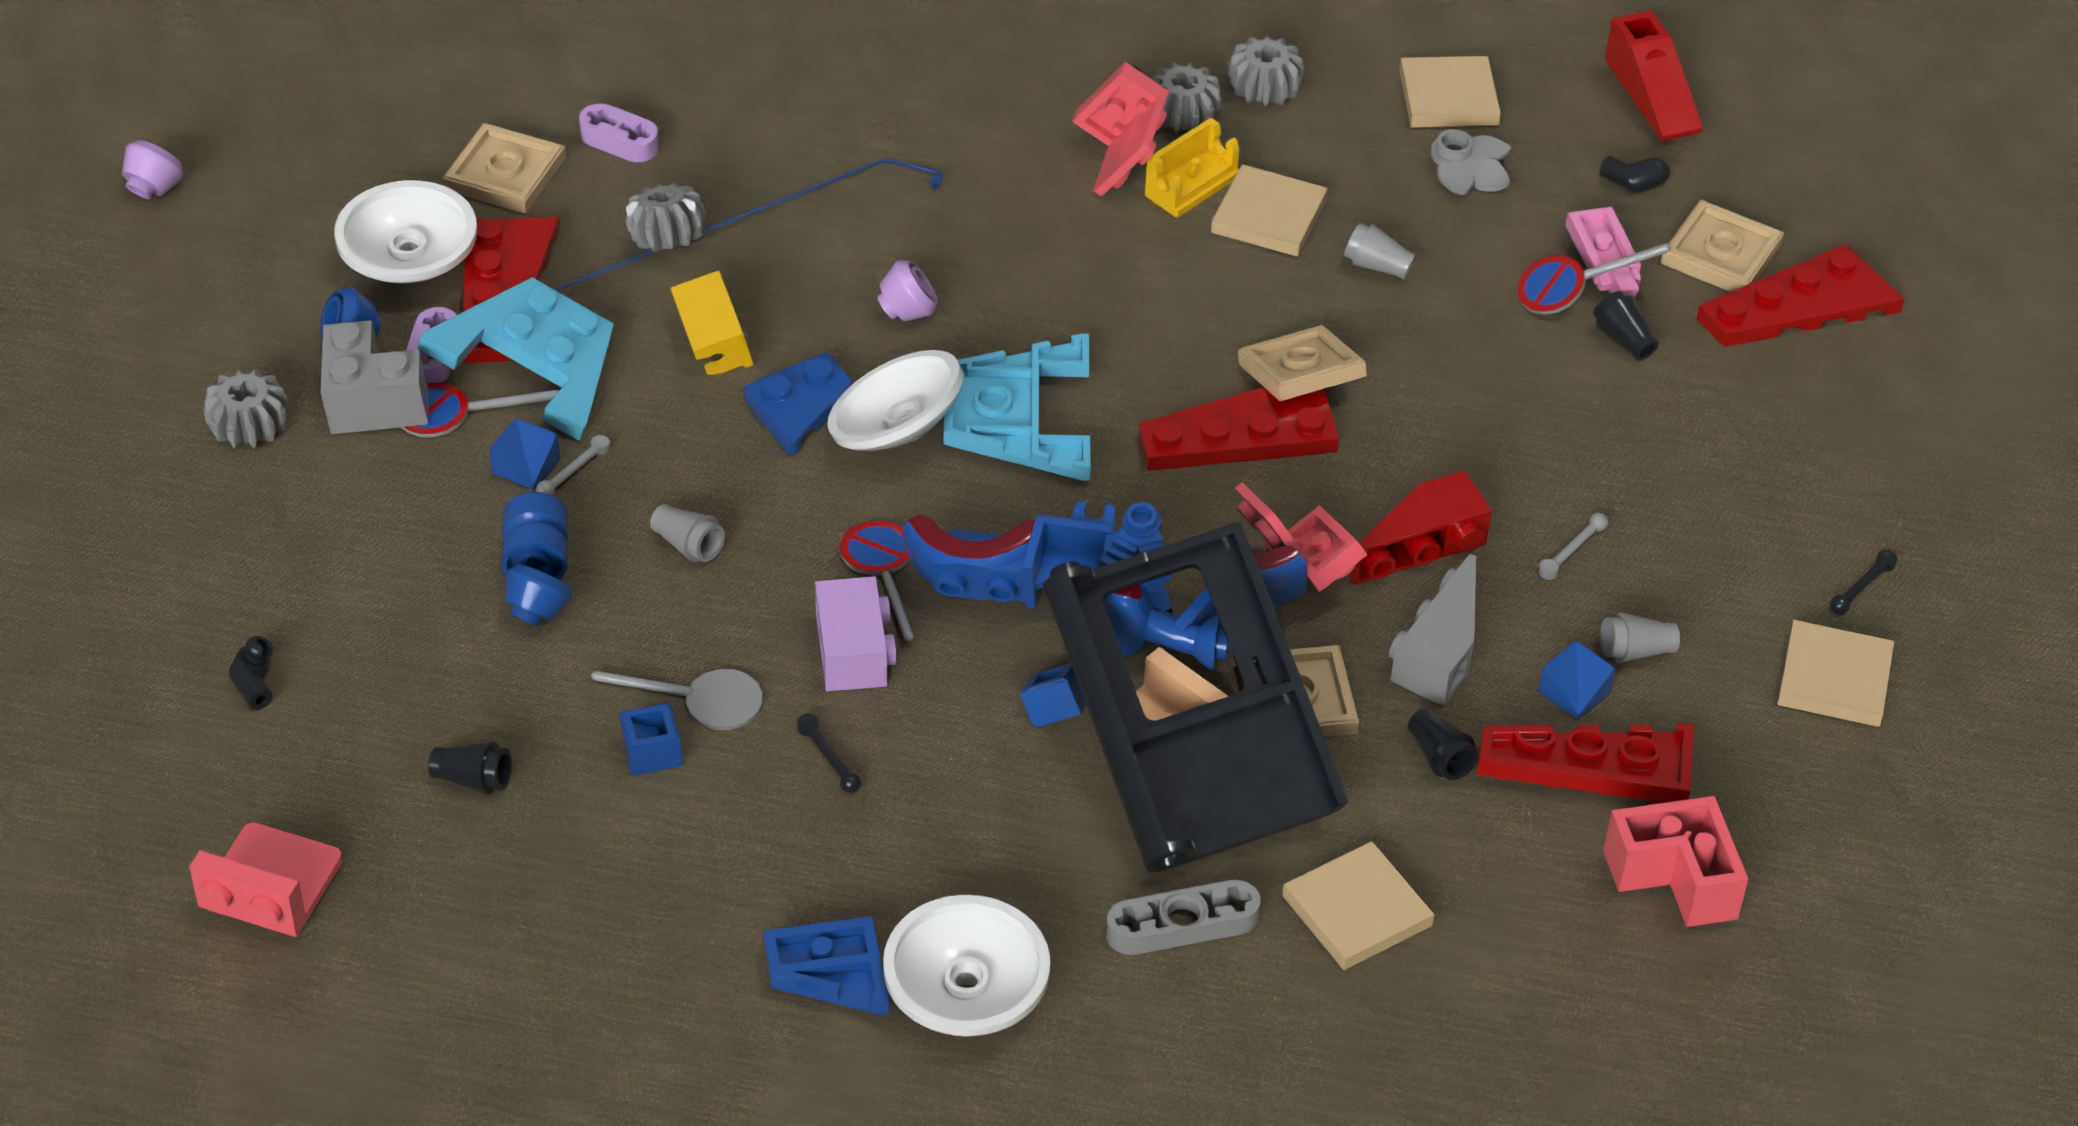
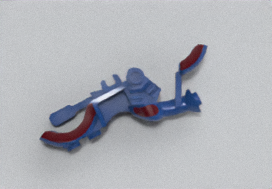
(1021, 561)

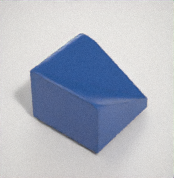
(524, 453)
(1577, 679)
(1053, 696)
(651, 738)

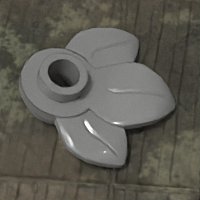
(1470, 161)

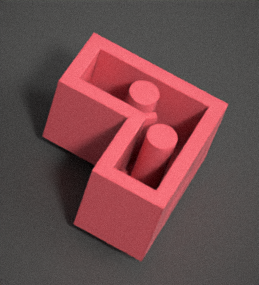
(1683, 848)

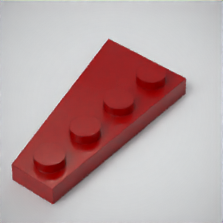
(1240, 430)

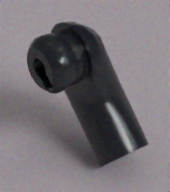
(1635, 176)
(250, 668)

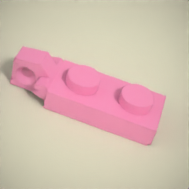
(1603, 240)

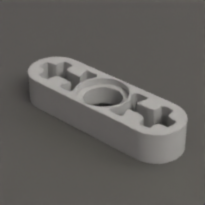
(1195, 899)

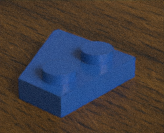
(797, 398)
(829, 963)

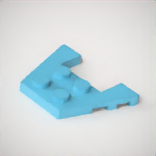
(542, 334)
(1000, 408)

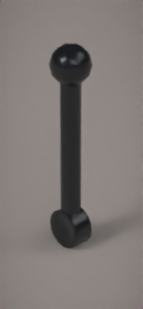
(1885, 561)
(808, 726)

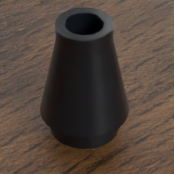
(1625, 324)
(1445, 747)
(475, 766)

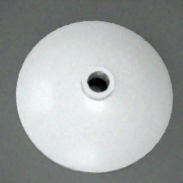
(405, 231)
(896, 401)
(969, 944)

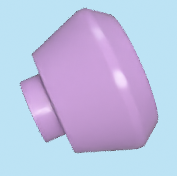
(150, 169)
(907, 292)

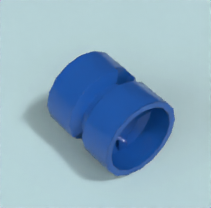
(535, 533)

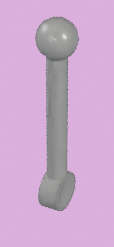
(598, 446)
(1550, 567)

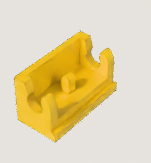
(1191, 169)
(711, 323)

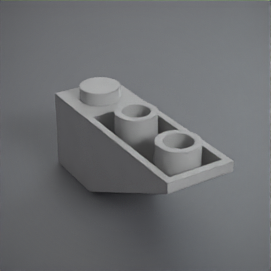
(1439, 645)

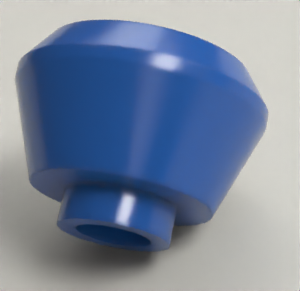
(349, 306)
(535, 594)

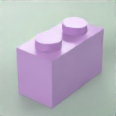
(852, 633)

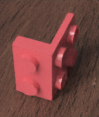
(1125, 118)
(1318, 537)
(266, 878)

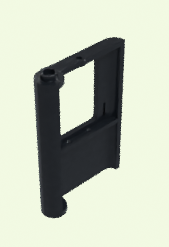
(1218, 768)

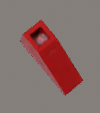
(1651, 73)
(1428, 525)

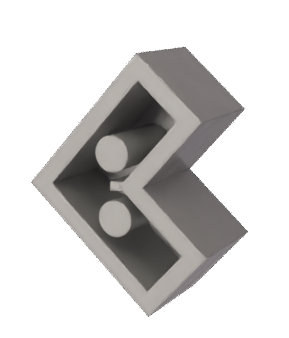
(369, 387)

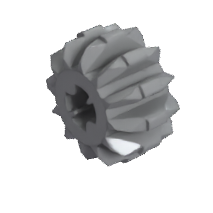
(1265, 70)
(1191, 96)
(665, 217)
(246, 408)

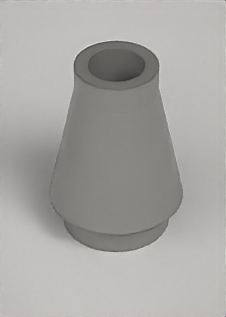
(1377, 251)
(691, 533)
(1635, 637)

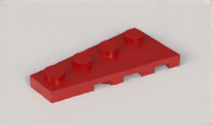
(502, 258)
(1800, 297)
(1609, 763)

